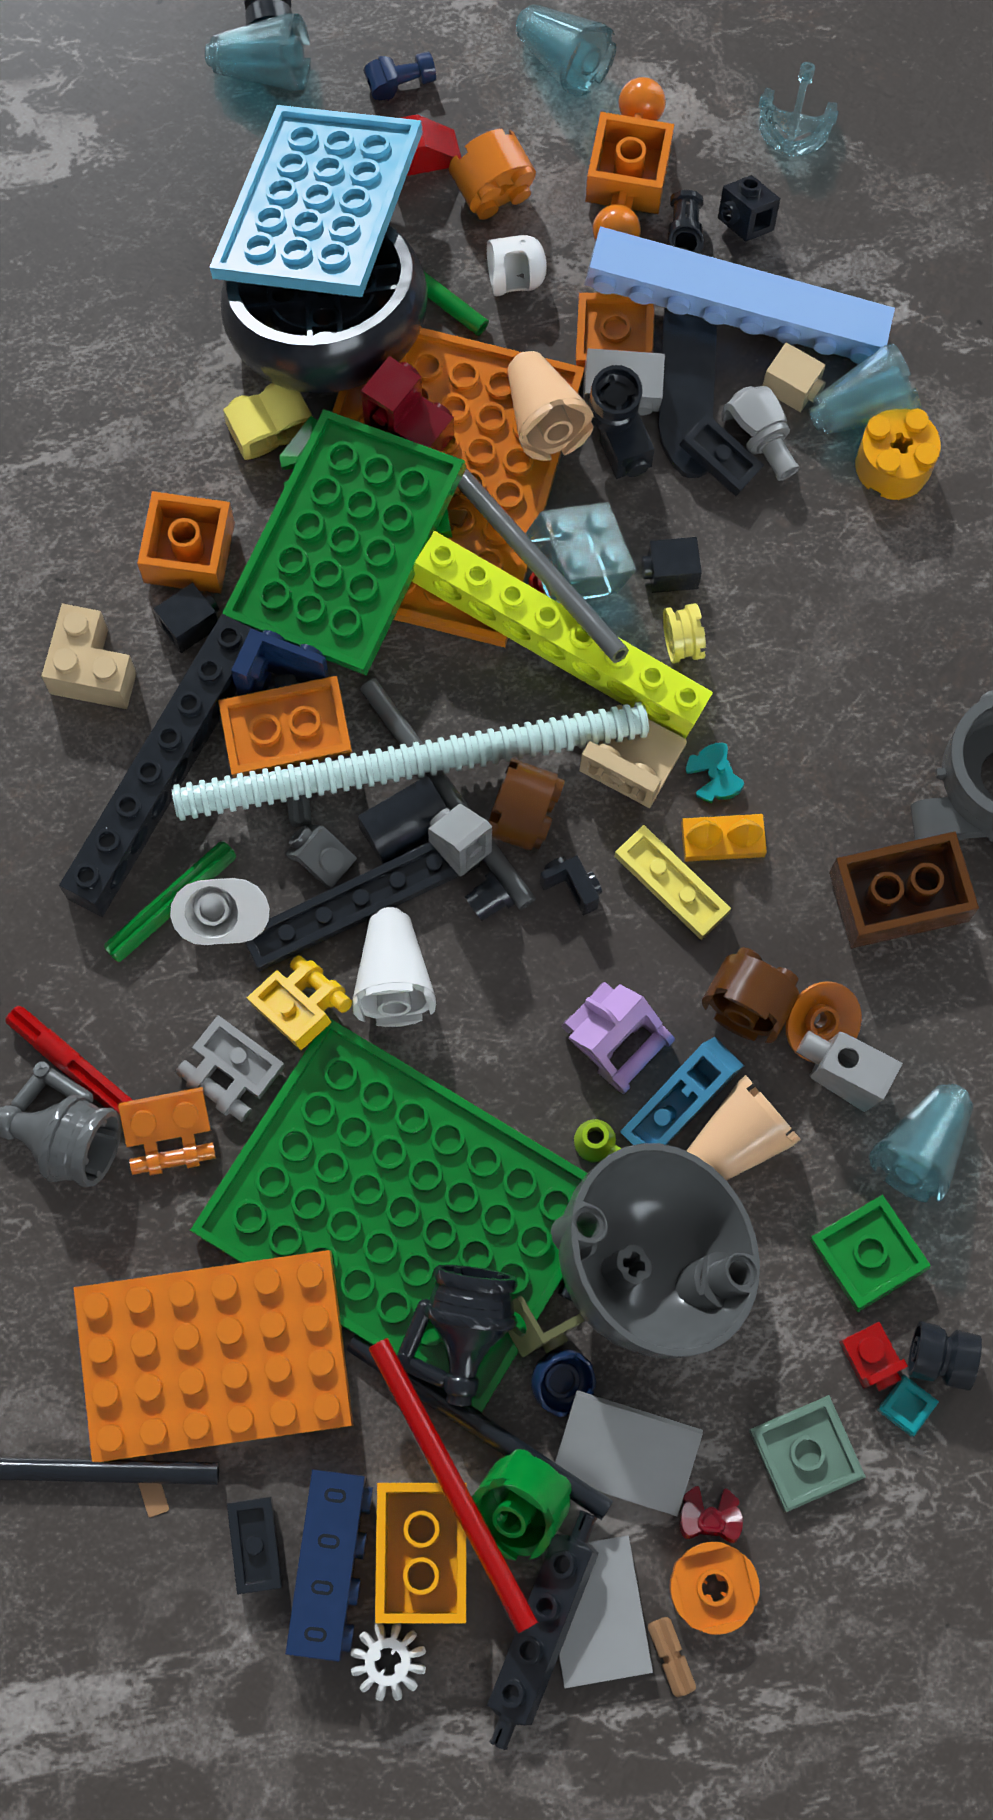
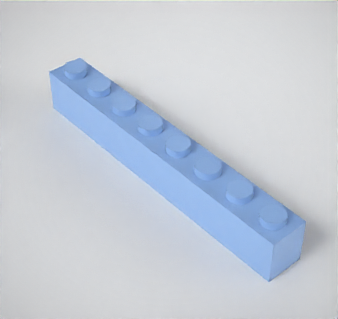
(737, 296)

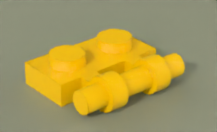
(292, 1011)

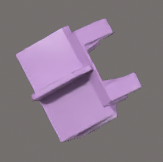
(604, 1025)

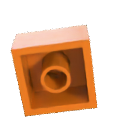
(186, 542)

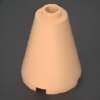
(546, 408)
(742, 1132)

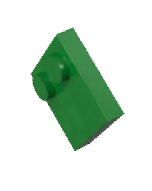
(870, 1253)

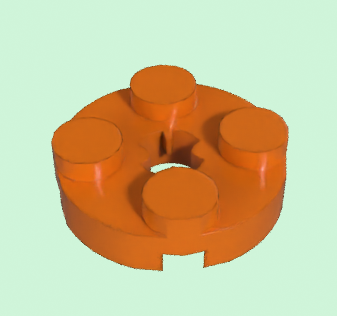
(699, 1609)

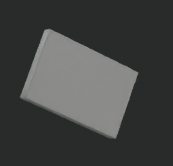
(629, 1452)
(608, 1626)

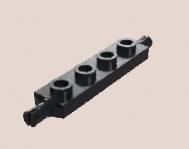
(538, 1647)

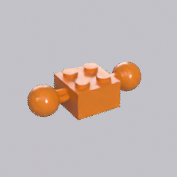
(630, 158)

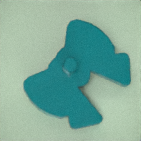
(724, 782)

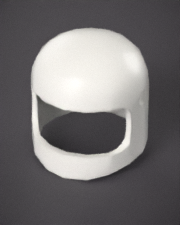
(512, 257)

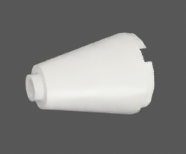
(392, 973)

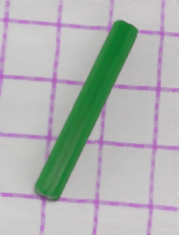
(160, 908)

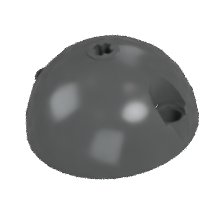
(638, 1247)

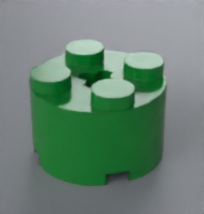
(523, 1504)

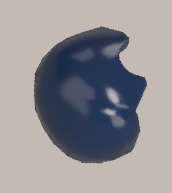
(559, 1377)

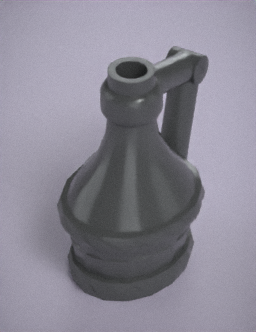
(68, 1138)

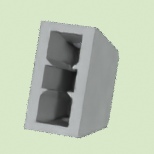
(864, 1073)

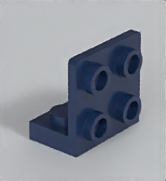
(269, 653)

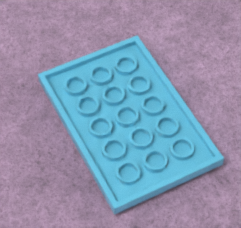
(317, 201)

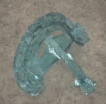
(795, 123)

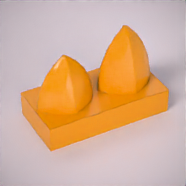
(723, 837)

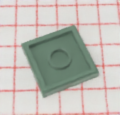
(807, 1453)

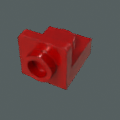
(873, 1357)

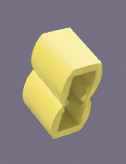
(265, 419)

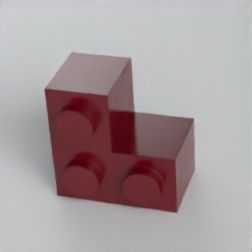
(396, 405)

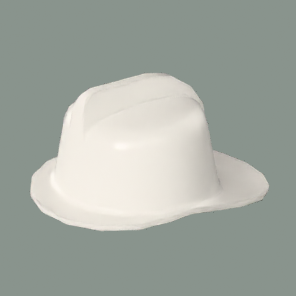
(219, 911)

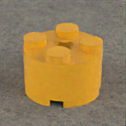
(898, 453)

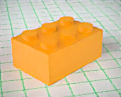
(419, 1556)

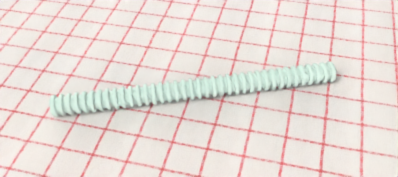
(410, 761)

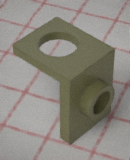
(534, 1337)

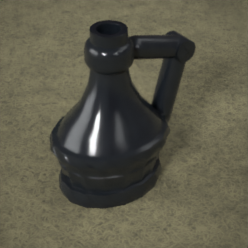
(470, 1315)

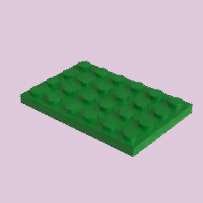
(345, 540)

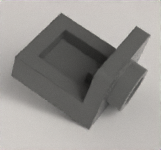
(320, 854)

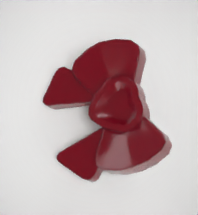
(724, 1522)

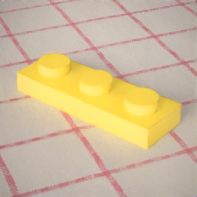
(672, 882)

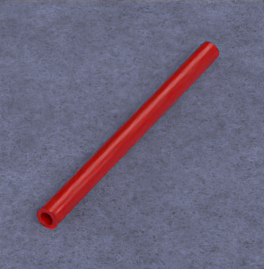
(453, 1486)

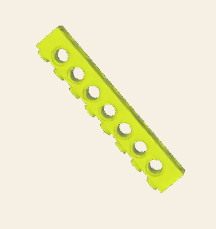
(555, 635)

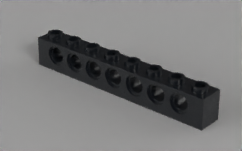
(159, 765)

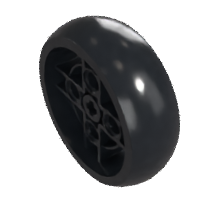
(326, 338)

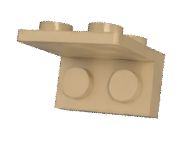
(637, 765)

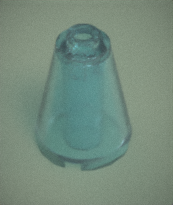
(567, 46)
(263, 52)
(864, 392)
(925, 1144)

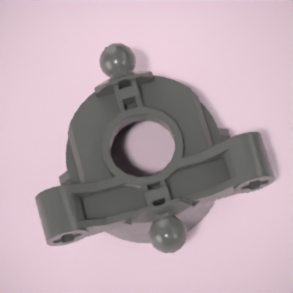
(968, 802)

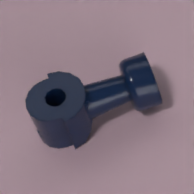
(385, 77)

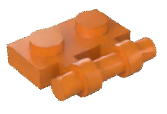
(166, 1118)

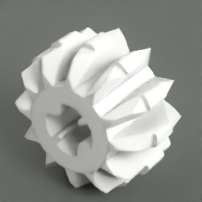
(401, 1668)

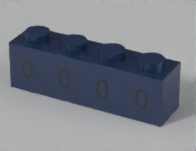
(327, 1566)

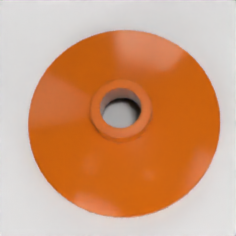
(837, 1010)

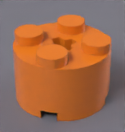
(493, 172)

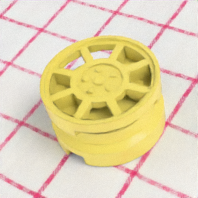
(684, 633)

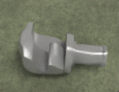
(764, 419)

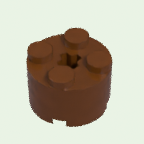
(522, 805)
(751, 996)

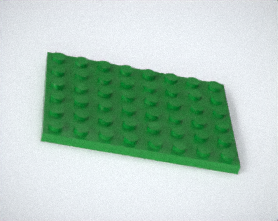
(392, 1183)

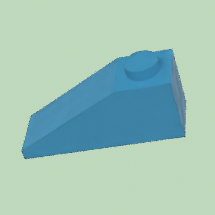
(684, 1094)

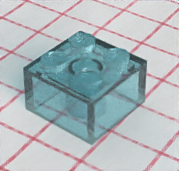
(584, 548)

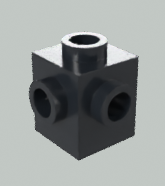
(748, 208)

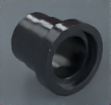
(488, 897)

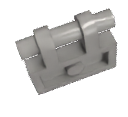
(239, 1059)

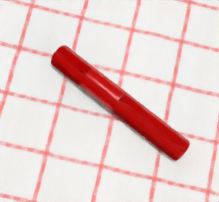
(65, 1058)

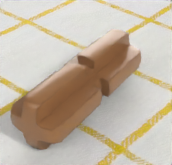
(674, 1664)

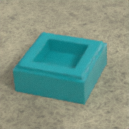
(907, 1405)

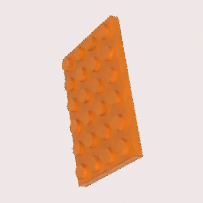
(212, 1356)

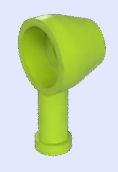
(595, 1152)

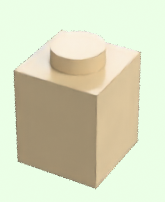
(795, 377)

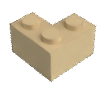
(80, 666)

